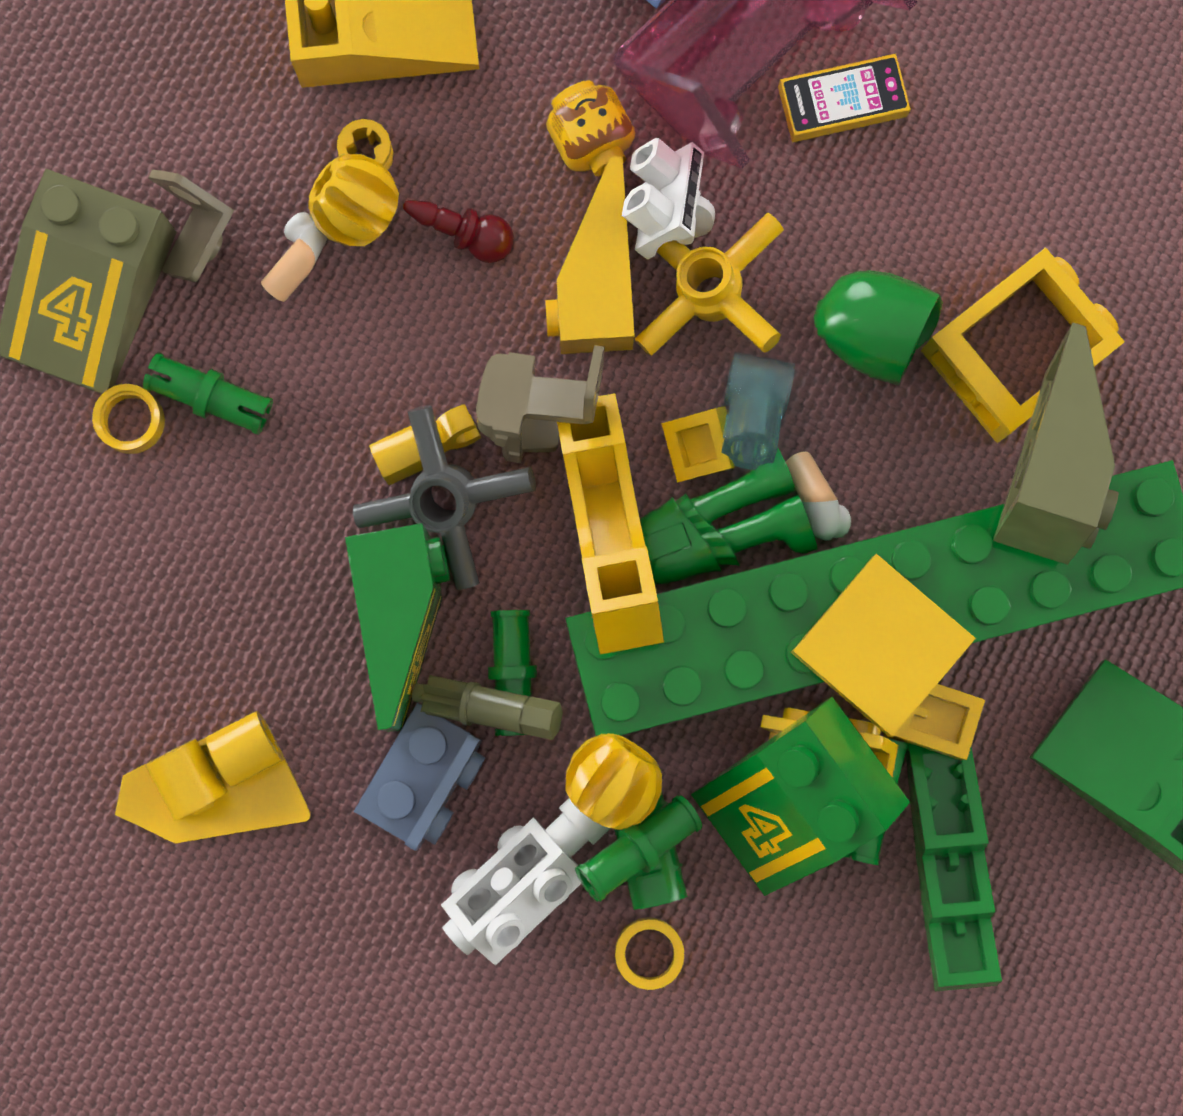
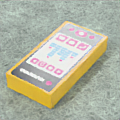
(844, 98)

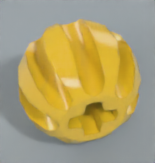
(353, 200)
(613, 781)

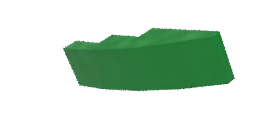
(952, 869)

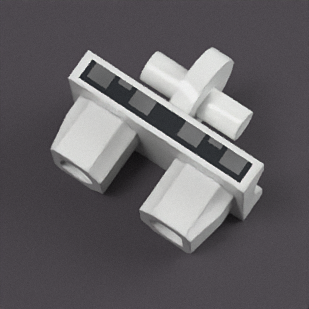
(670, 199)

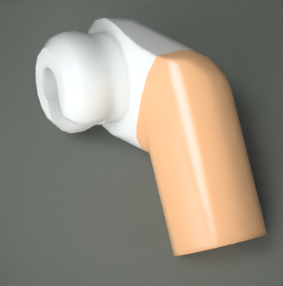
(298, 259)
(820, 503)

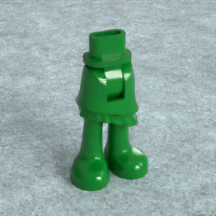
(686, 543)

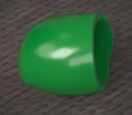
(877, 322)

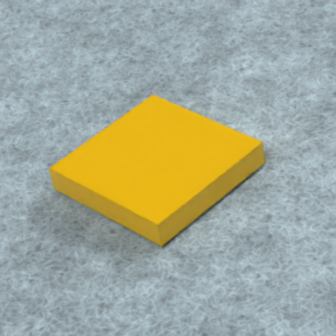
(883, 645)

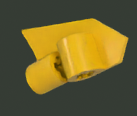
(184, 790)

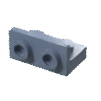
(419, 778)

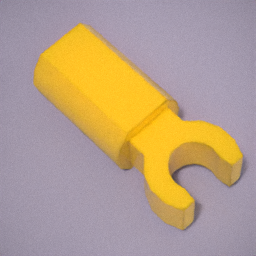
(398, 453)

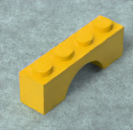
(610, 532)

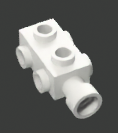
(518, 884)

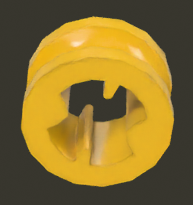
(366, 129)

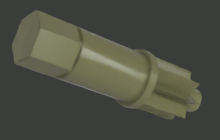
(488, 707)

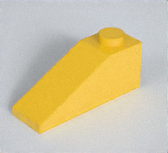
(596, 278)

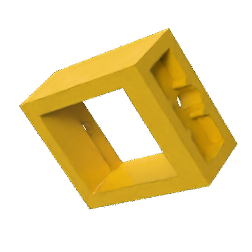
(973, 378)

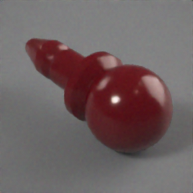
(486, 236)

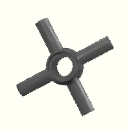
(466, 490)

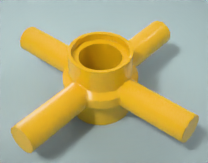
(724, 300)

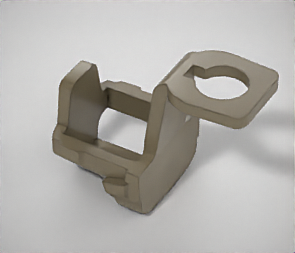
(524, 409)

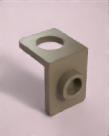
(203, 230)

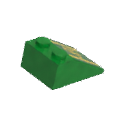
(397, 605)
(802, 799)

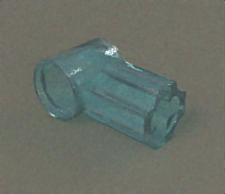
(757, 401)

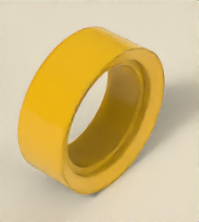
(104, 406)
(665, 978)

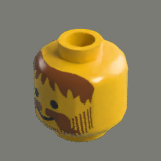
(589, 126)

